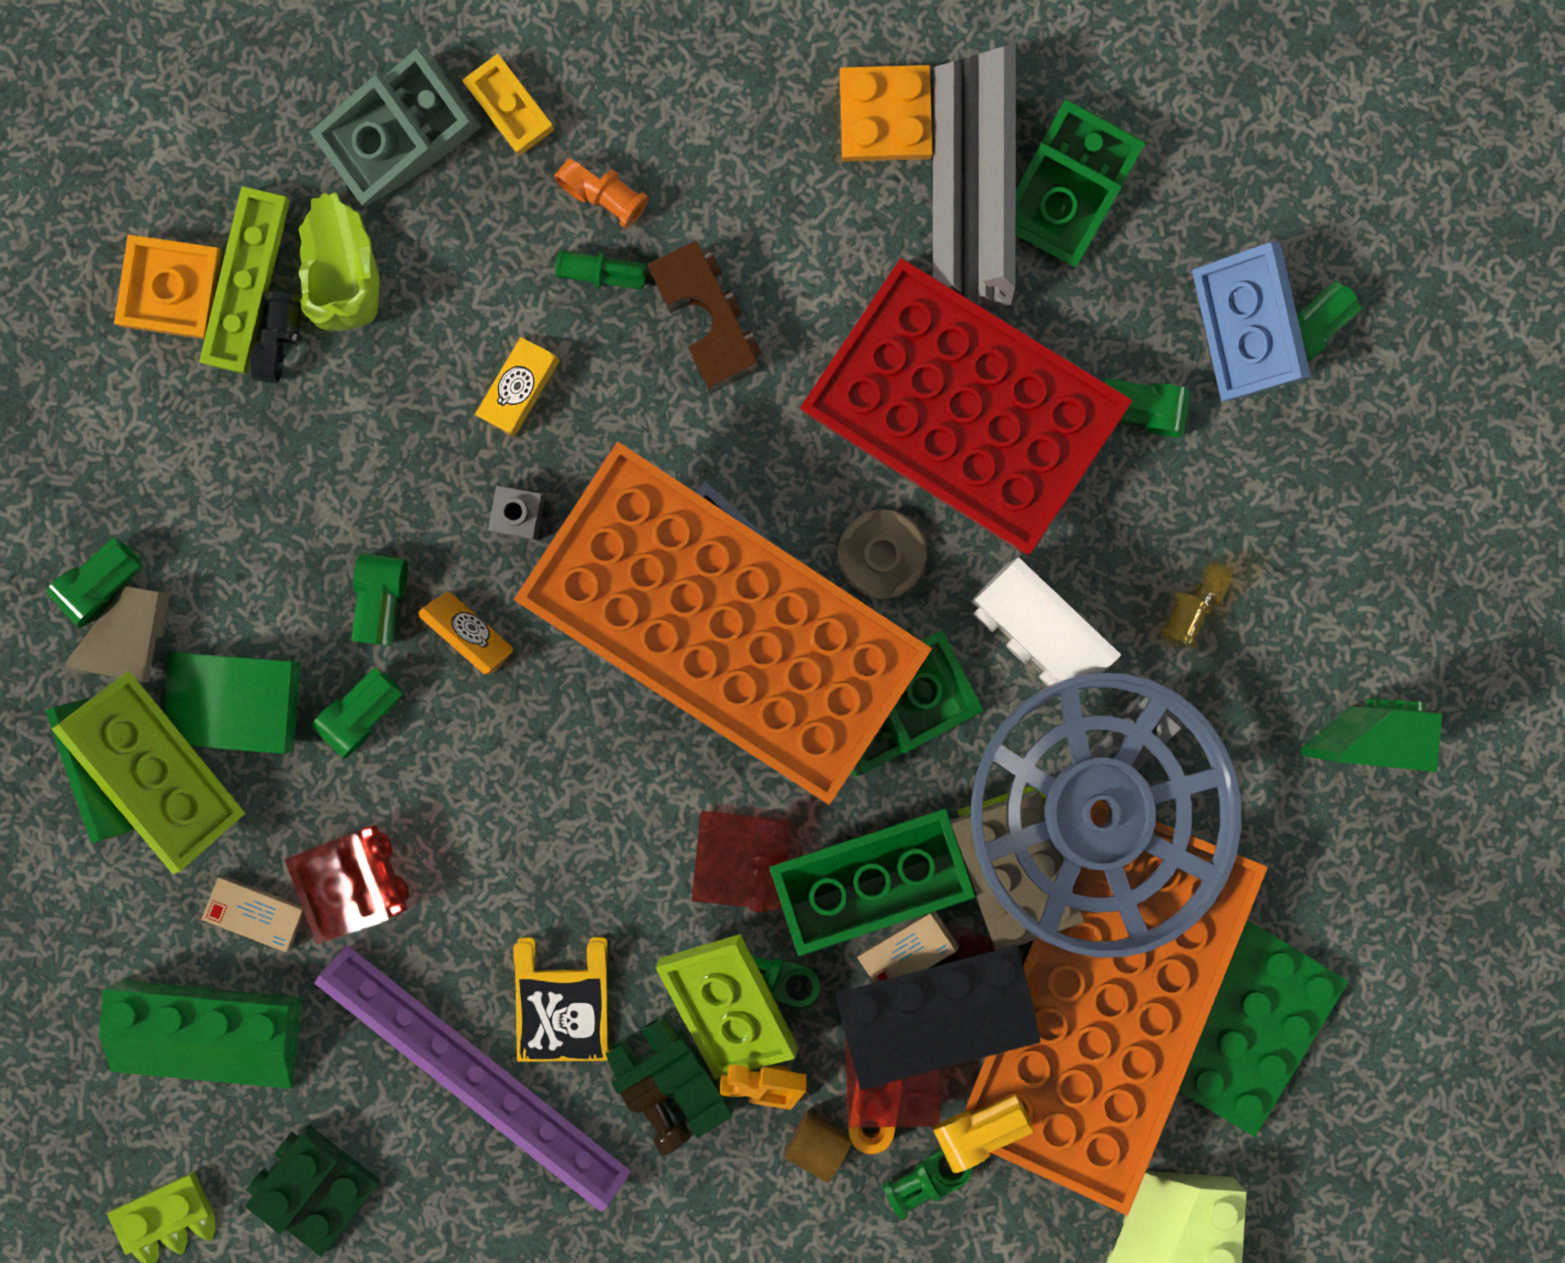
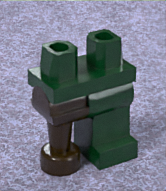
(665, 1071)

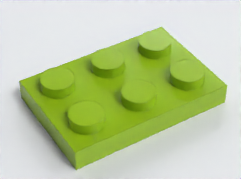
(727, 1006)

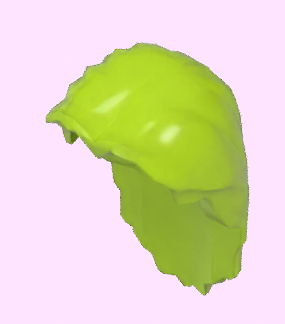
(337, 267)

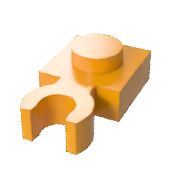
(769, 1087)

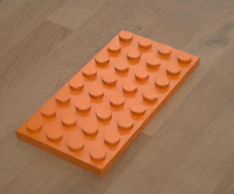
(722, 623)
(1116, 1029)

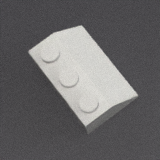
(1041, 625)

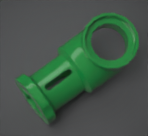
(777, 975)
(922, 1185)

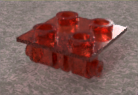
(736, 860)
(894, 1104)

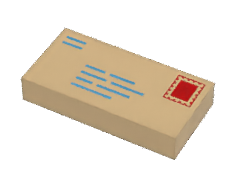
(253, 913)
(909, 949)

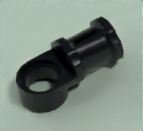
(281, 328)

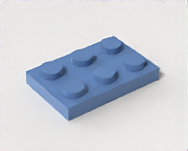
(1251, 322)

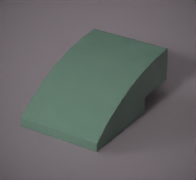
(395, 127)

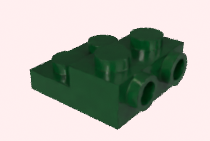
(310, 1190)

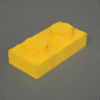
(508, 105)

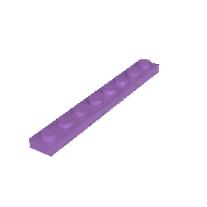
(473, 1077)

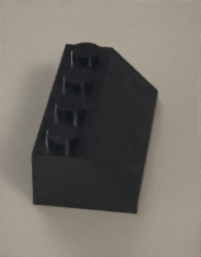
(938, 1017)

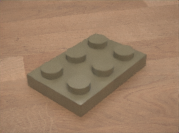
(1000, 924)

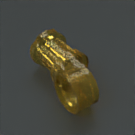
(1191, 610)

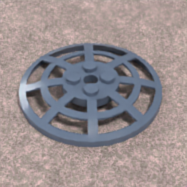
(1129, 821)

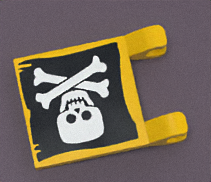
(561, 1011)

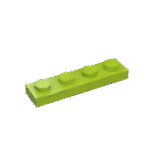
(244, 280)

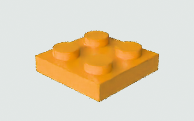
(885, 113)
(167, 286)

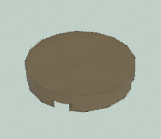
(870, 565)

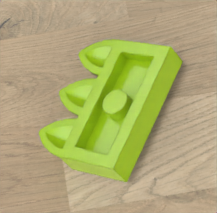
(163, 1217)

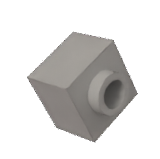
(528, 524)

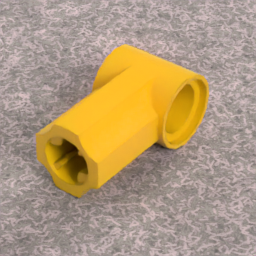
(972, 1136)

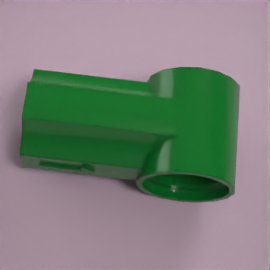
(1325, 316)
(1157, 407)
(379, 586)
(85, 590)
(349, 721)

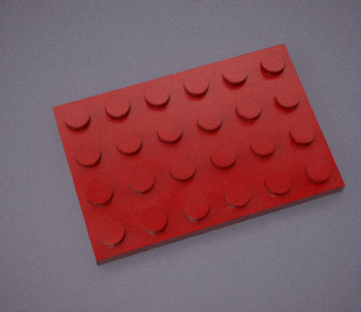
(965, 406)

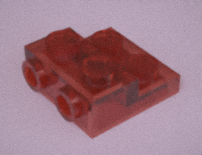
(348, 884)

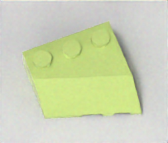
(1183, 1221)

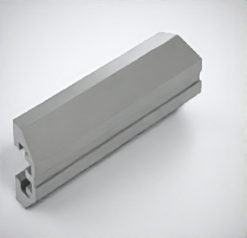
(975, 176)

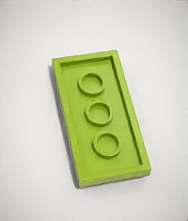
(149, 772)

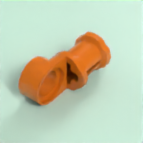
(606, 191)

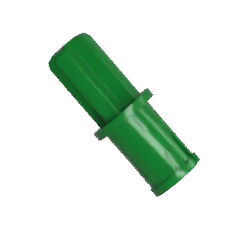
(600, 270)

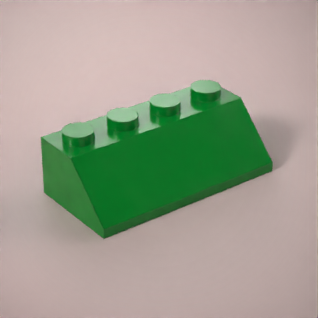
(872, 882)
(200, 1033)

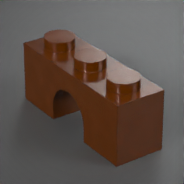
(689, 279)

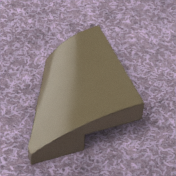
(124, 635)

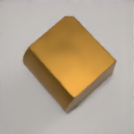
(817, 1146)

